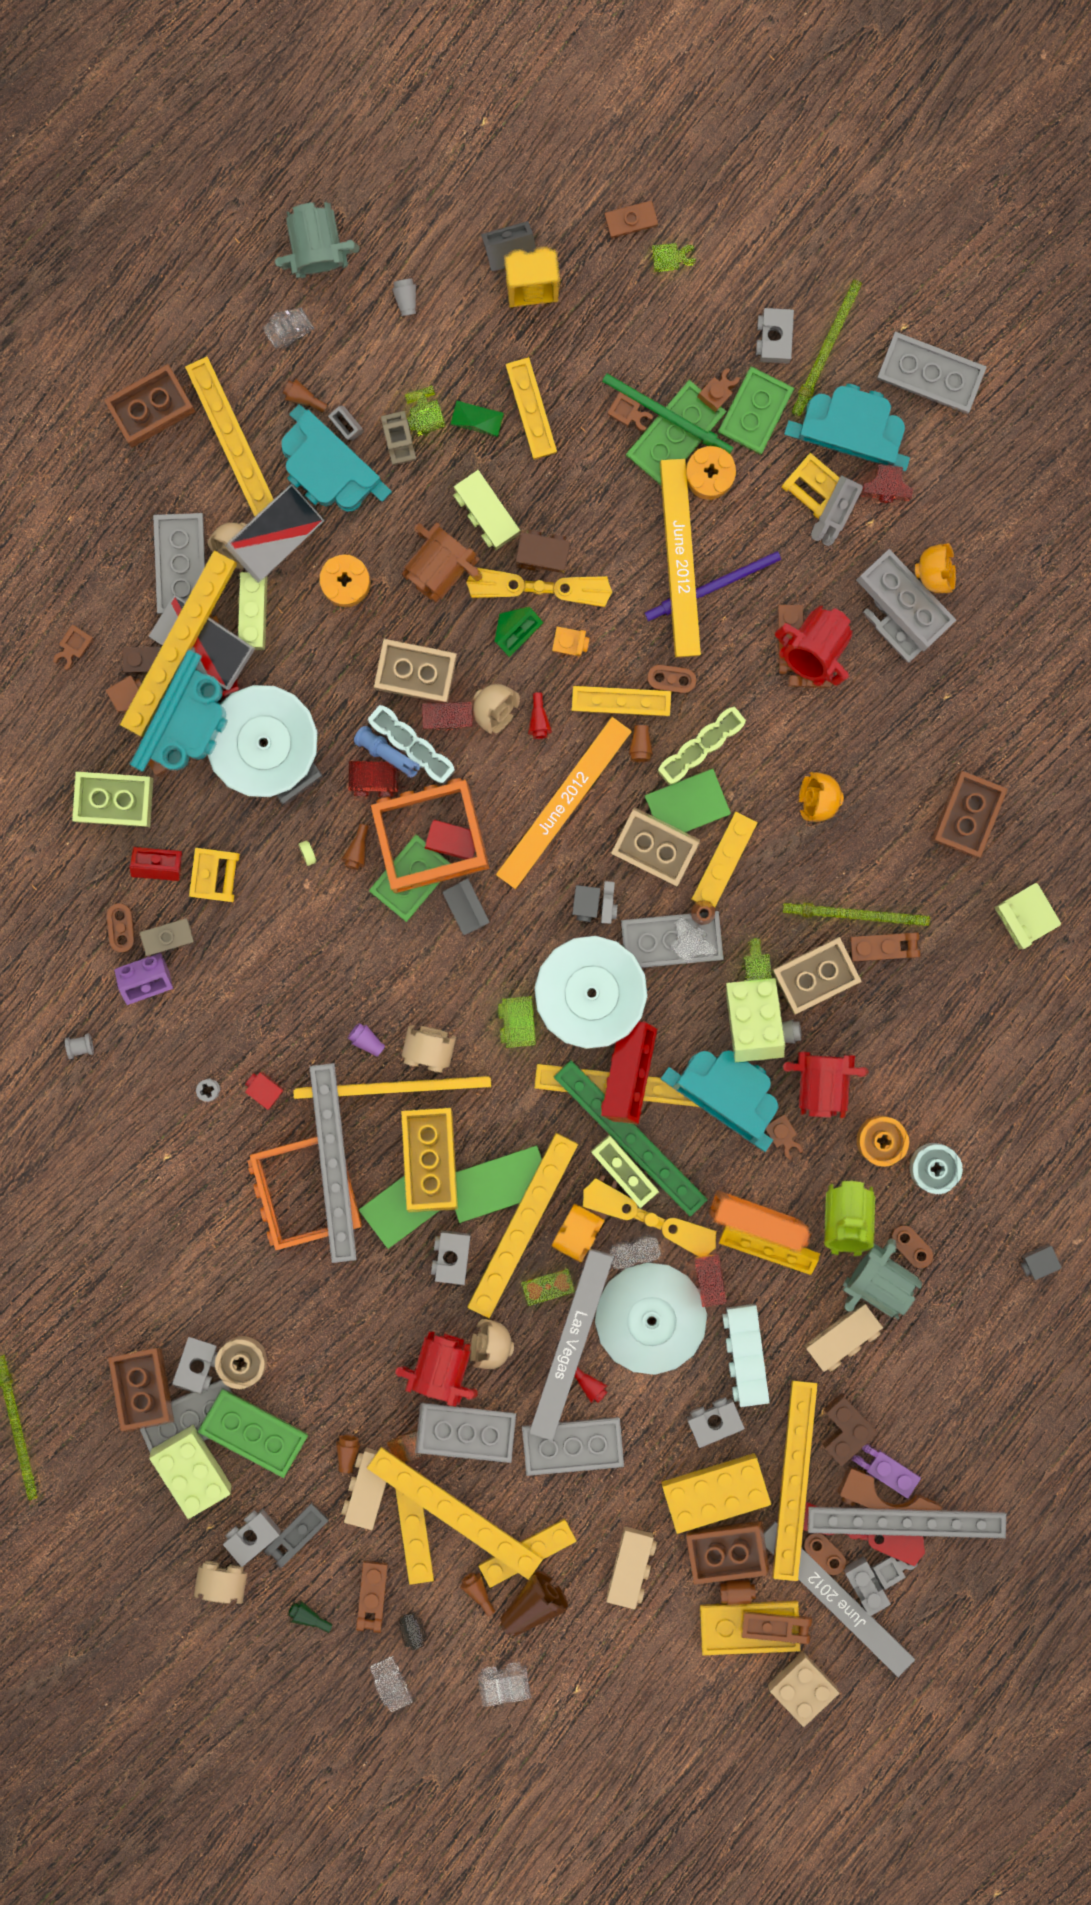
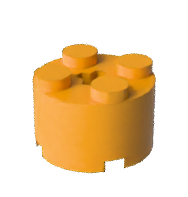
(720, 462)
(335, 570)
(889, 1153)
(577, 1233)

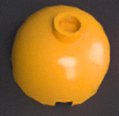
(937, 569)
(820, 797)

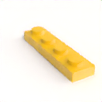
(531, 408)
(621, 701)
(725, 859)
(802, 1261)
(415, 1540)
(542, 1543)

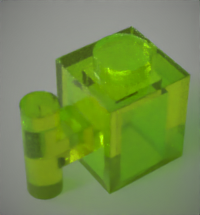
(426, 416)
(757, 965)

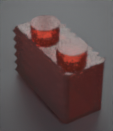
(373, 777)

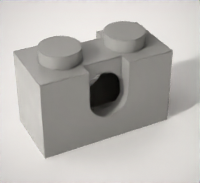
(782, 322)
(451, 1272)
(195, 1351)
(708, 1434)
(244, 1549)
(866, 1586)

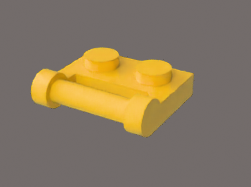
(816, 476)
(206, 872)

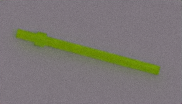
(806, 391)
(808, 910)
(6, 1381)

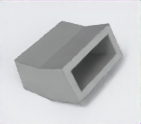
(341, 410)

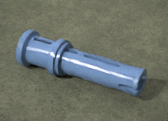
(379, 746)

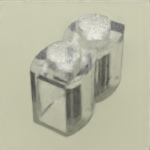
(628, 1253)
(504, 1684)

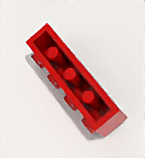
(629, 1075)

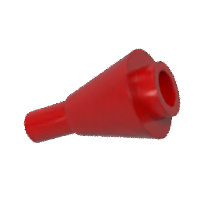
(539, 723)
(591, 1387)

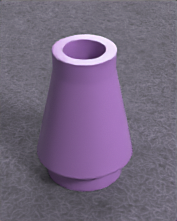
(365, 1039)

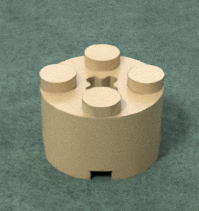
(428, 1048)
(253, 1355)
(220, 1583)

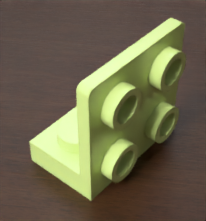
(1027, 916)

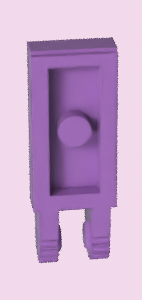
(889, 1471)

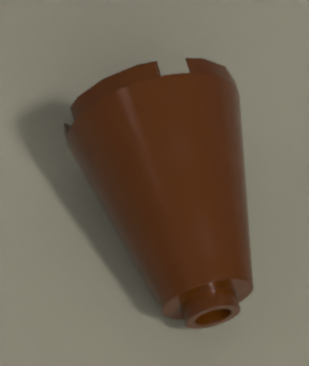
(533, 1605)

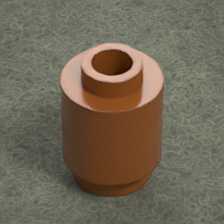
(737, 1592)

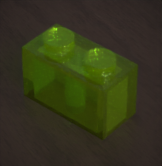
(517, 1022)

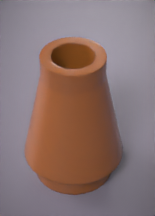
(641, 745)
(702, 905)
(347, 1452)

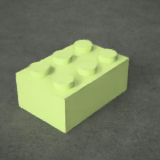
(112, 799)
(755, 1020)
(190, 1471)

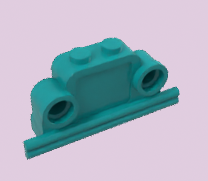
(853, 425)
(327, 466)
(185, 720)
(729, 1093)

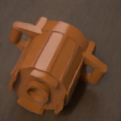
(439, 563)

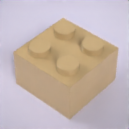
(803, 1689)

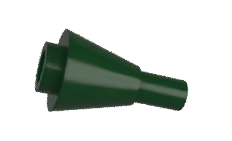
(304, 1615)

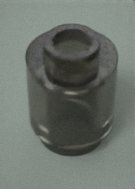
(412, 1630)

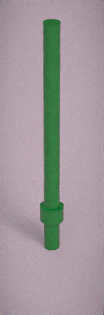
(708, 438)

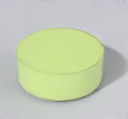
(307, 853)

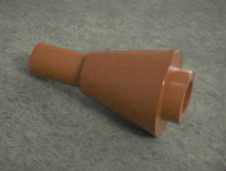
(299, 394)
(355, 854)
(475, 1588)

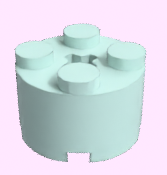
(945, 1178)

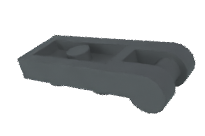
(297, 1534)

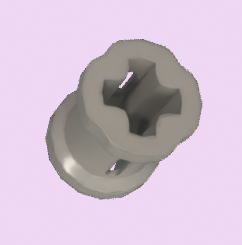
(79, 1046)
(201, 1086)

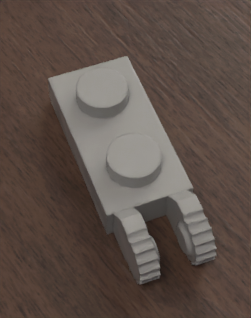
(836, 511)
(893, 634)

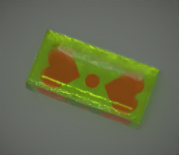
(548, 1287)

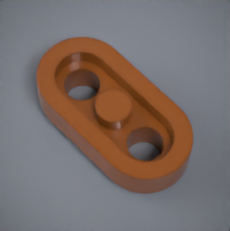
(671, 679)
(118, 928)
(912, 1246)
(825, 1553)

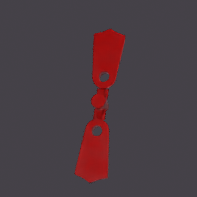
(904, 1548)

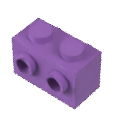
(143, 978)

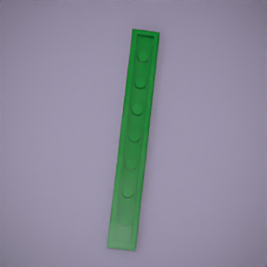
(632, 1140)

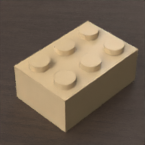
(415, 671)
(655, 846)
(816, 975)

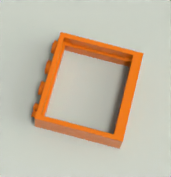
(440, 873)
(268, 1211)
(759, 1221)

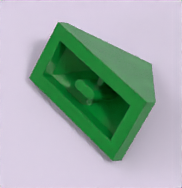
(477, 418)
(515, 628)

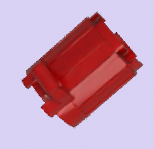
(817, 646)
(824, 1083)
(440, 1369)

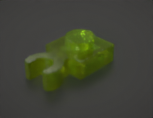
(667, 257)

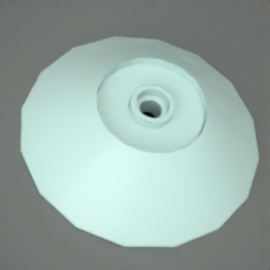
(291, 737)
(564, 989)
(644, 1293)

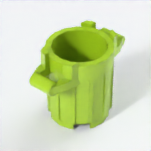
(849, 1218)

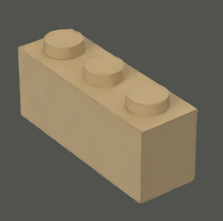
(844, 1337)
(366, 1494)
(631, 1568)

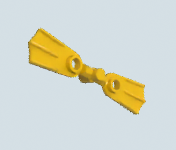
(582, 589)
(609, 1201)

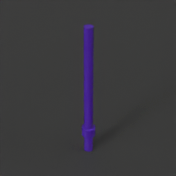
(665, 607)

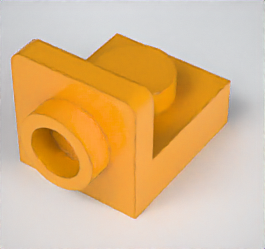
(570, 642)

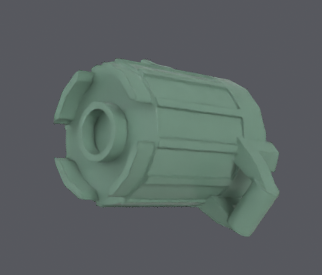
(314, 241)
(881, 1282)

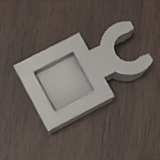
(609, 910)
(890, 1571)

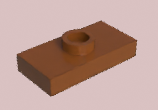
(631, 219)

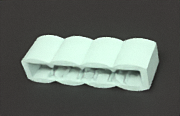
(406, 740)
(747, 1355)

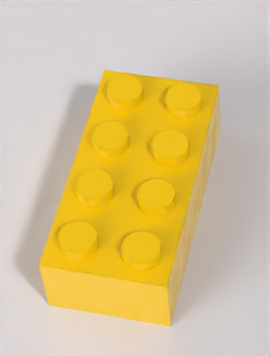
(532, 277)
(429, 1160)
(716, 1493)

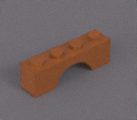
(122, 697)
(859, 1488)

